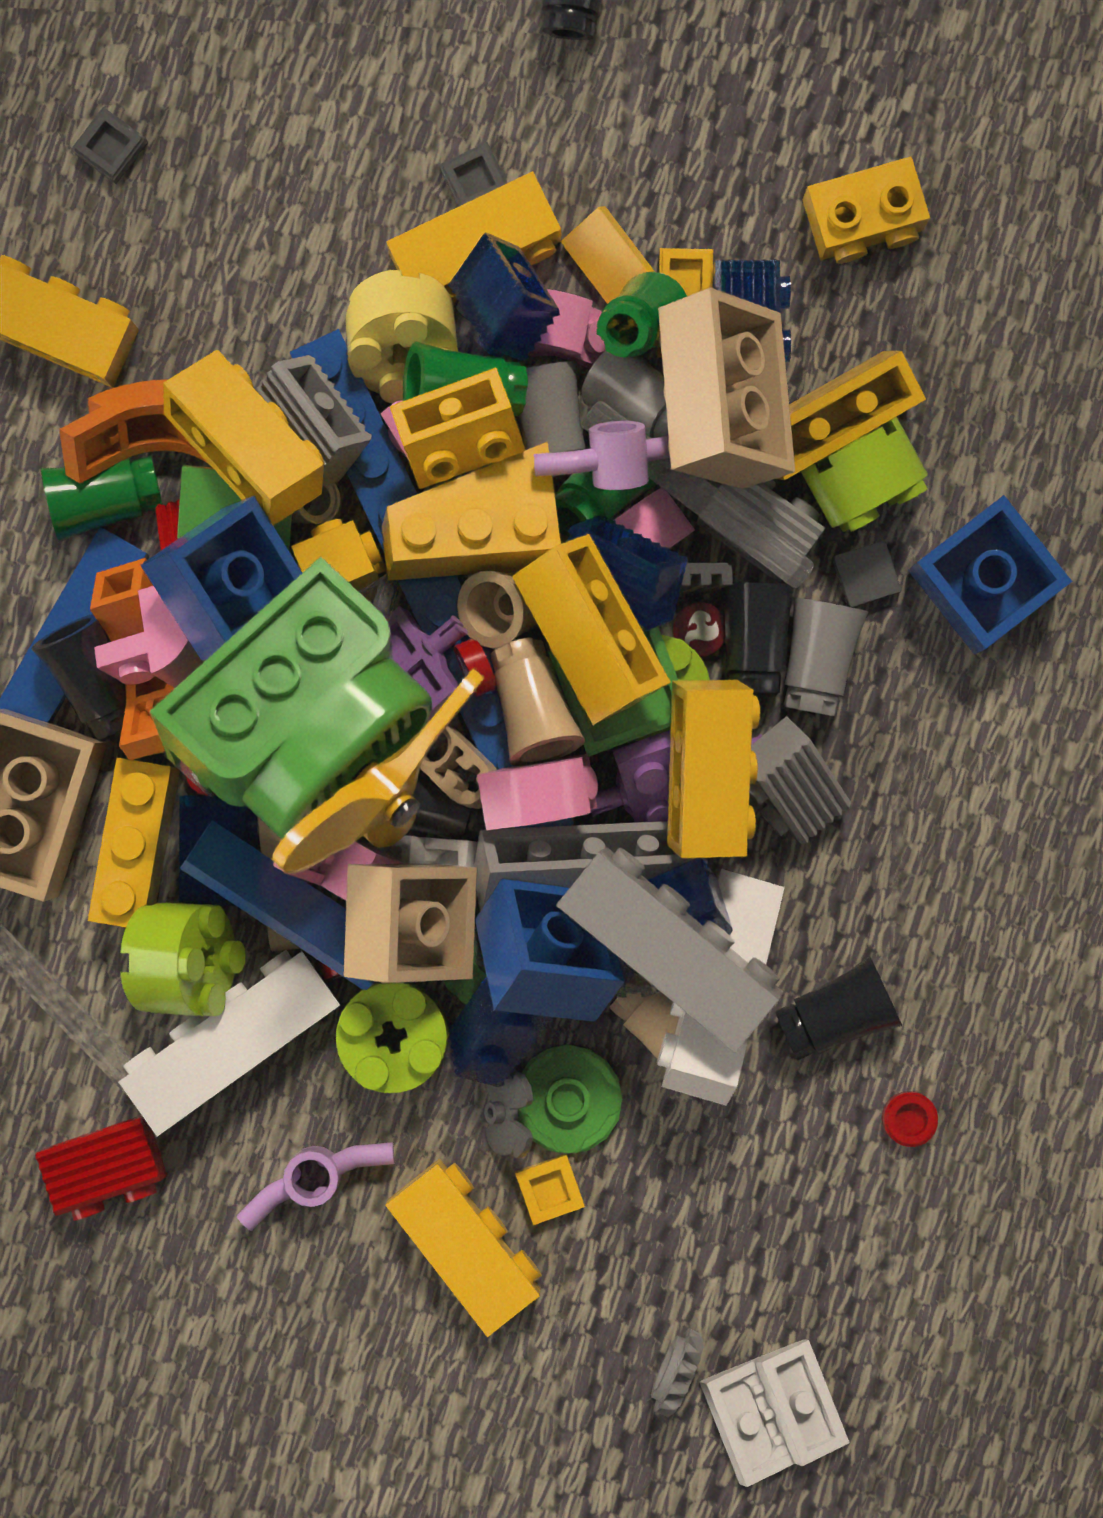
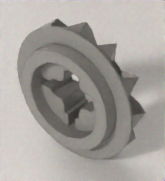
(677, 1372)

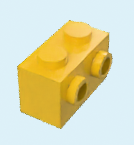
(866, 210)
(457, 428)
(345, 550)

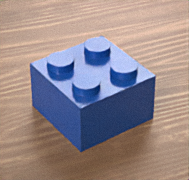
(222, 574)
(989, 575)
(542, 957)

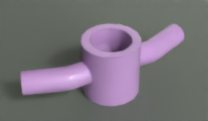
(615, 456)
(290, 1188)

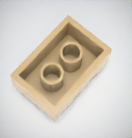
(725, 389)
(43, 801)

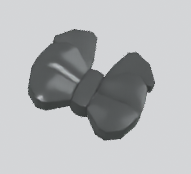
(504, 1132)

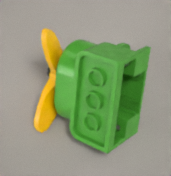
(309, 722)

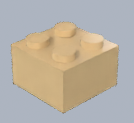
(410, 922)

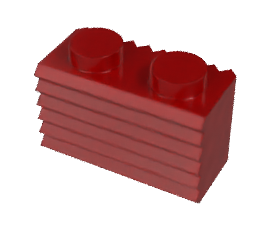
(102, 1166)

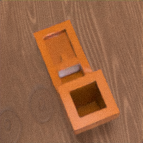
(118, 426)
(118, 611)

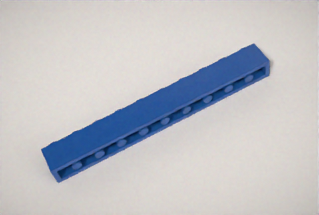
(383, 481)

